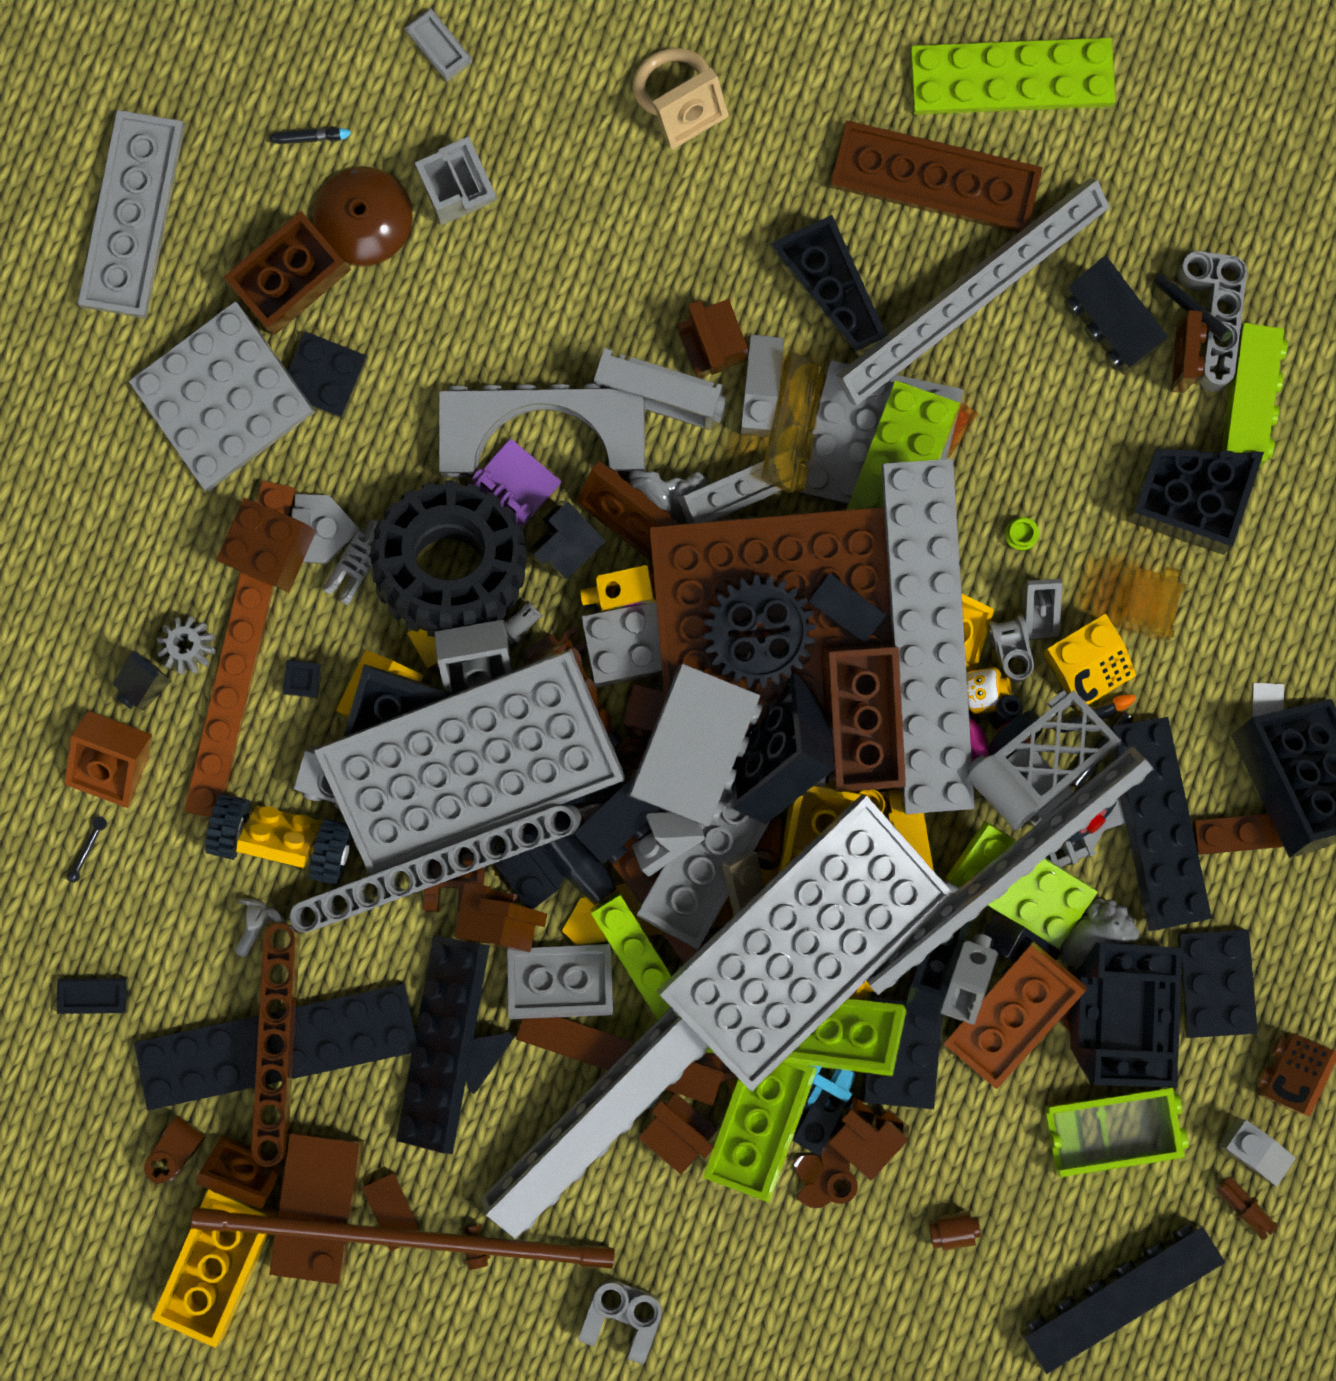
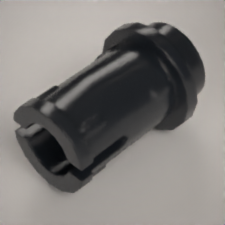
(1007, 709)

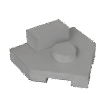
(332, 526)

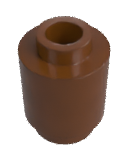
(954, 1230)

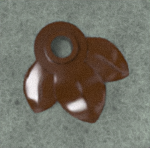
(819, 1176)

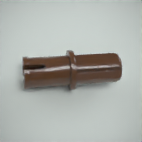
(1246, 1207)

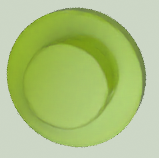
(1021, 533)

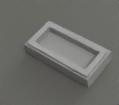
(438, 45)

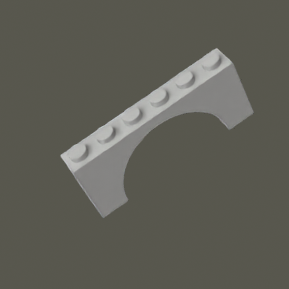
(472, 417)

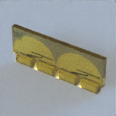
(793, 417)

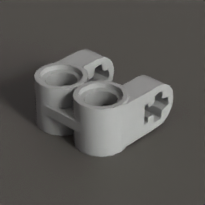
(625, 1313)

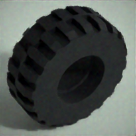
(441, 514)

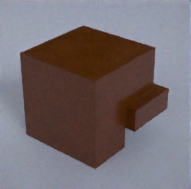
(712, 338)
(496, 919)
(678, 1133)
(866, 1138)

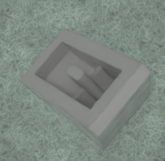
(1042, 607)

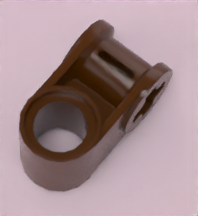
(177, 1146)

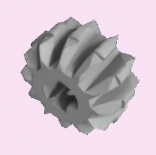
(195, 635)

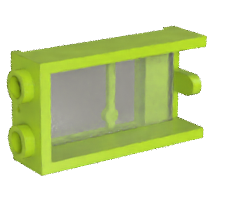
(1116, 1131)

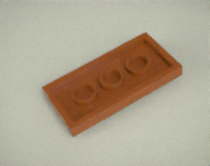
(1016, 1015)

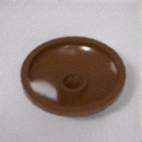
(375, 233)

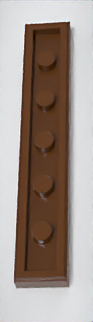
(606, 1049)

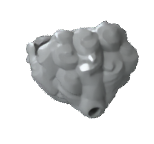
(666, 494)
(1103, 924)

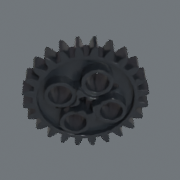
(758, 598)

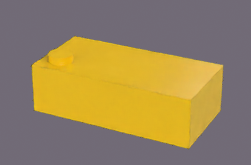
(211, 1275)

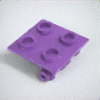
(517, 481)

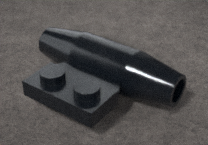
(540, 871)

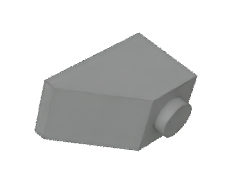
(1257, 1151)

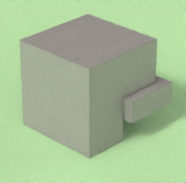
(455, 181)

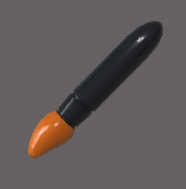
(1117, 704)

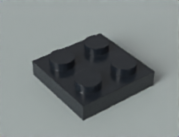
(327, 373)

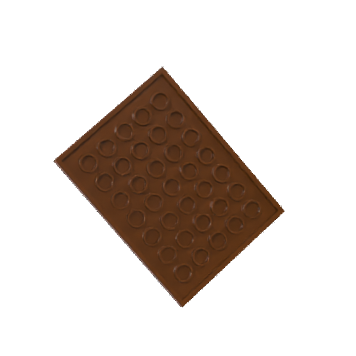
(701, 557)

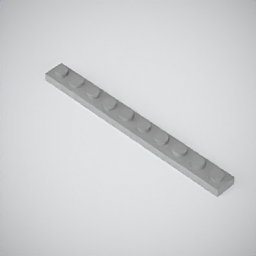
(972, 291)
(1014, 863)

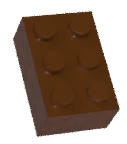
(287, 273)

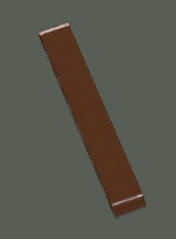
(265, 1058)

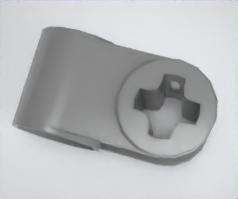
(1011, 646)

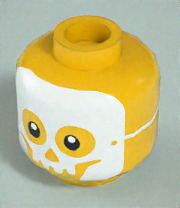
(985, 689)

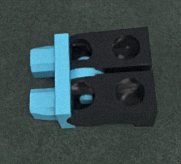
(824, 1108)

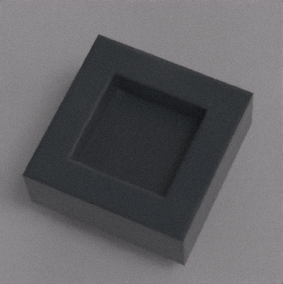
(302, 679)

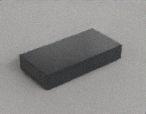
(847, 607)
(92, 996)

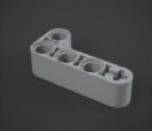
(1218, 290)

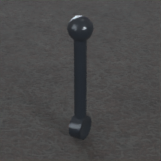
(99, 824)

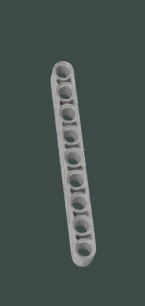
(419, 873)

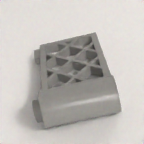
(1010, 791)

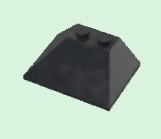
(1128, 1016)

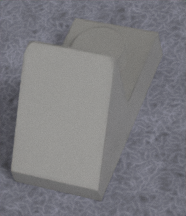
(669, 839)

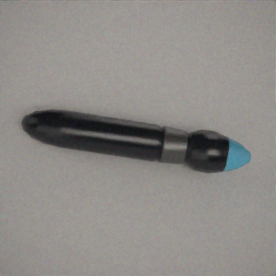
(309, 135)

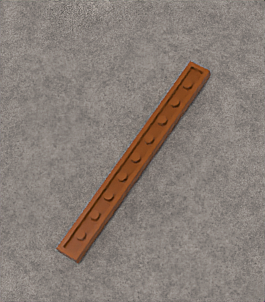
(234, 675)

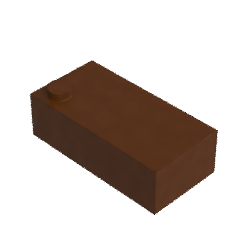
(864, 716)
(317, 1186)

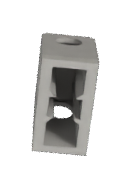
(970, 979)

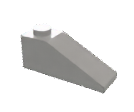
(762, 385)

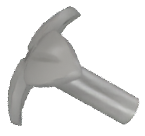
(255, 918)

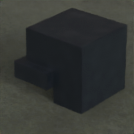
(567, 542)

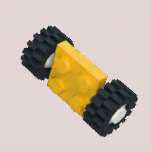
(278, 837)

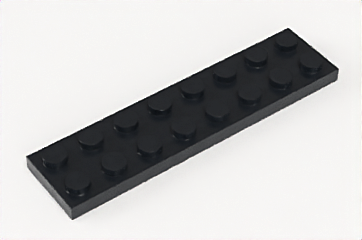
(325, 1039)

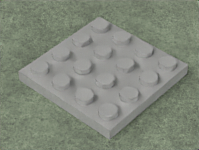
(222, 396)
(847, 431)

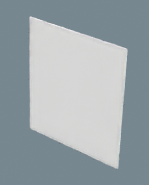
(1267, 698)

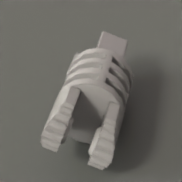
(354, 562)

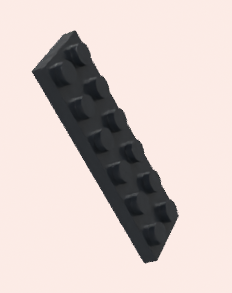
(1161, 830)
(443, 1044)

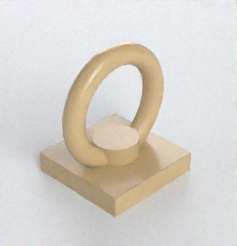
(689, 106)

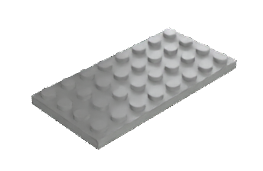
(470, 762)
(806, 942)

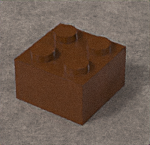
(266, 545)

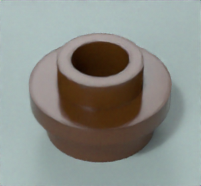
(630, 752)

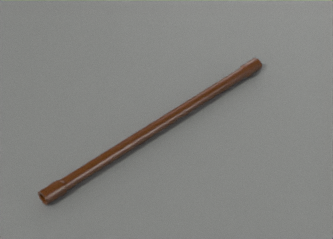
(222, 1220)

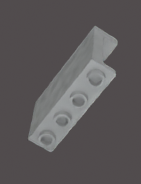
(695, 745)

